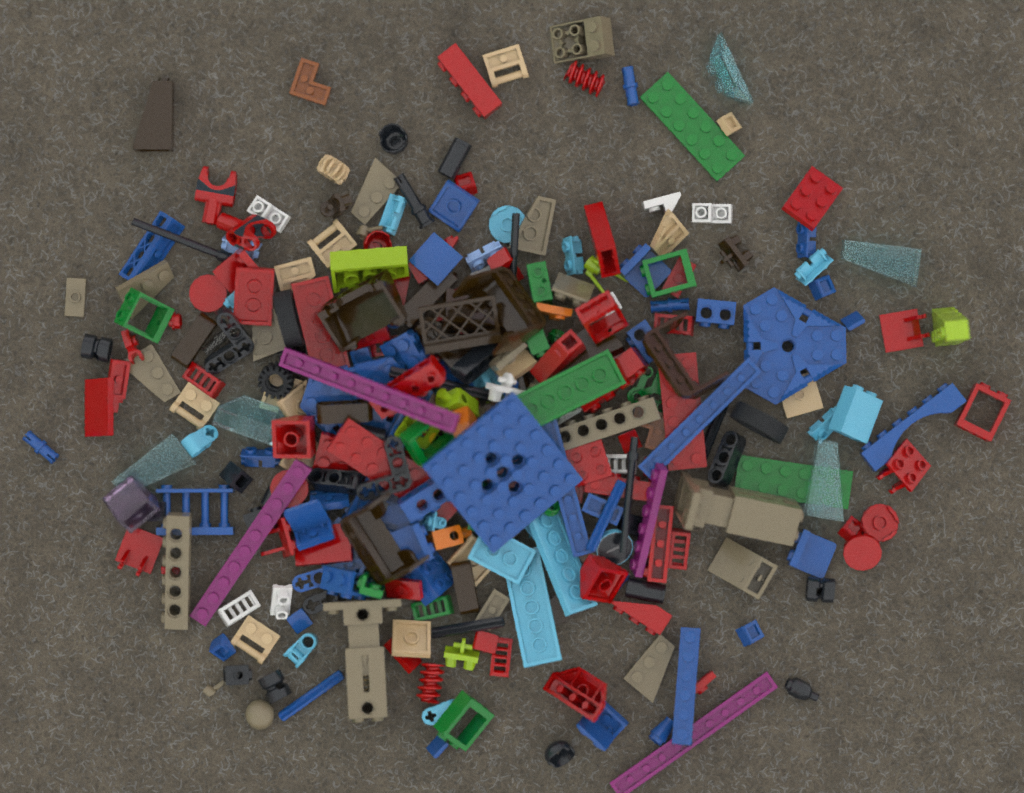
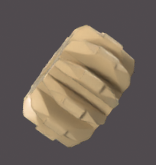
(333, 169)

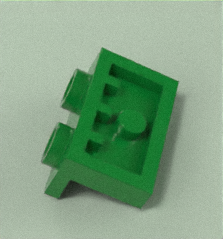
(370, 589)

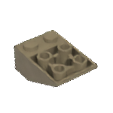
(582, 40)
(571, 290)
(742, 568)

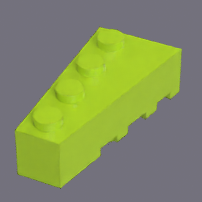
(355, 266)
(949, 327)

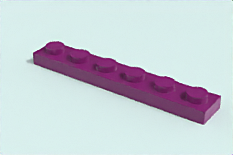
(649, 514)

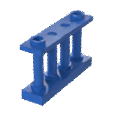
(204, 527)

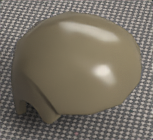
(259, 714)

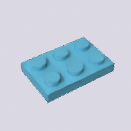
(508, 561)

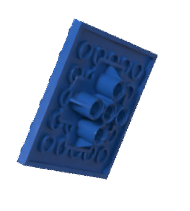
(540, 472)

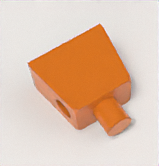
(441, 537)

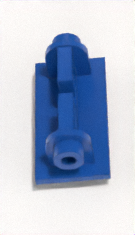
(805, 247)
(251, 455)

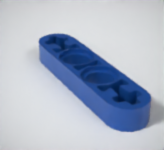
(304, 576)

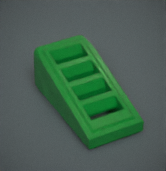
(449, 609)

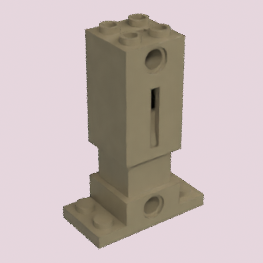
(737, 511)
(364, 656)

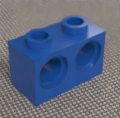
(715, 308)
(642, 326)
(594, 506)

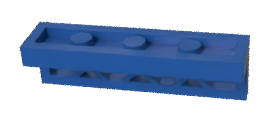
(154, 251)

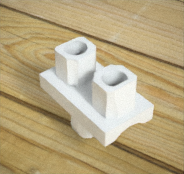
(496, 391)
(281, 601)

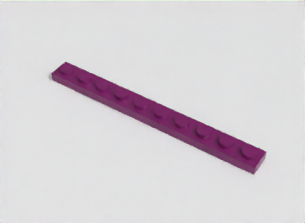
(369, 390)
(250, 542)
(702, 729)

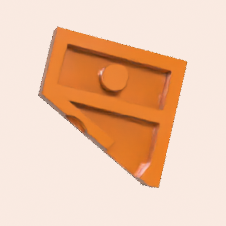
(554, 312)

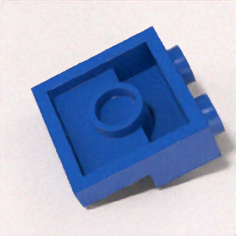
(405, 349)

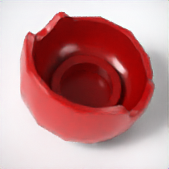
(376, 238)

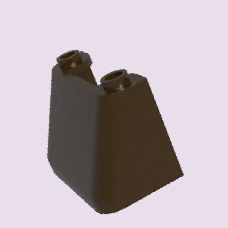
(363, 311)

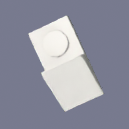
(667, 201)

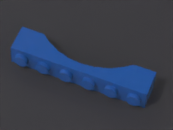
(880, 451)
(686, 686)

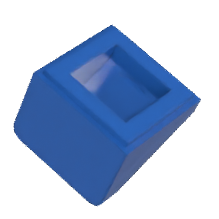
(821, 287)
(852, 321)
(299, 620)
(749, 633)
(222, 647)
(437, 746)

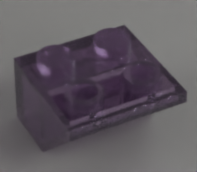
(131, 503)

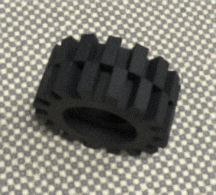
(273, 390)

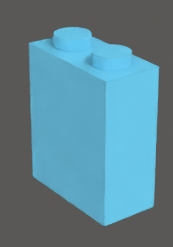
(856, 413)

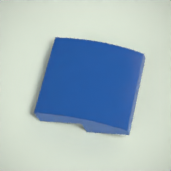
(435, 259)

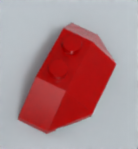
(579, 691)

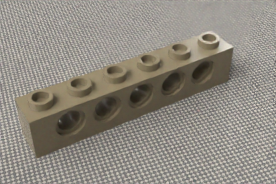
(650, 415)
(183, 522)

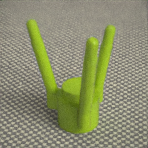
(592, 268)

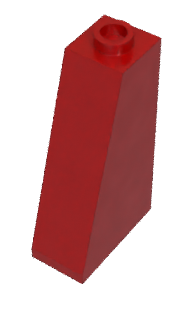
(602, 239)

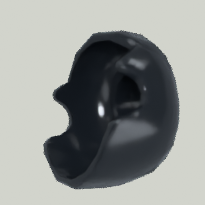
(393, 132)
(565, 754)

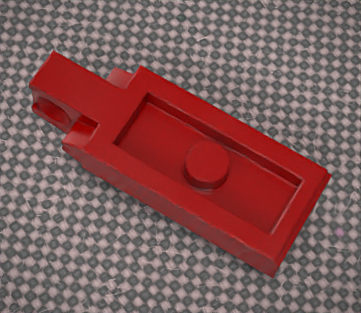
(119, 371)

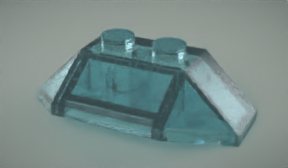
(726, 73)
(248, 418)

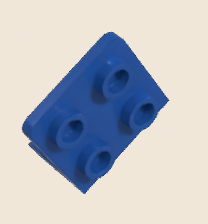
(631, 271)
(310, 524)
(414, 538)
(811, 554)
(435, 578)
(340, 581)
(605, 728)

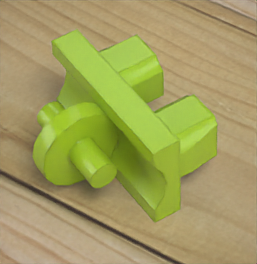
(461, 652)

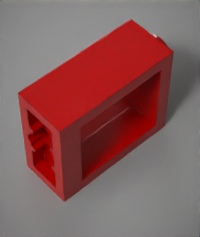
(597, 308)
(973, 429)

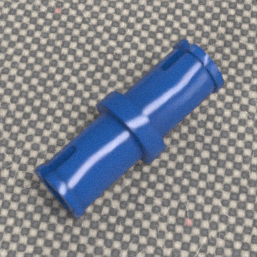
(630, 86)
(670, 305)
(40, 447)

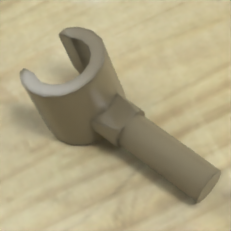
(363, 230)
(210, 691)

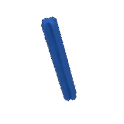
(606, 515)
(311, 695)

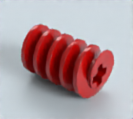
(585, 78)
(430, 682)

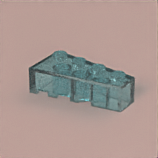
(889, 260)
(160, 462)
(824, 487)

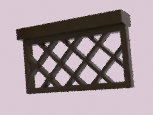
(463, 340)

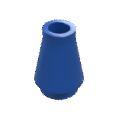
(661, 732)

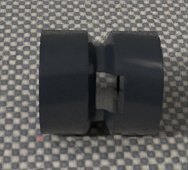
(97, 348)
(826, 586)
(274, 686)

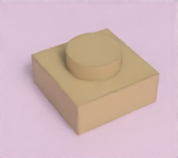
(729, 124)

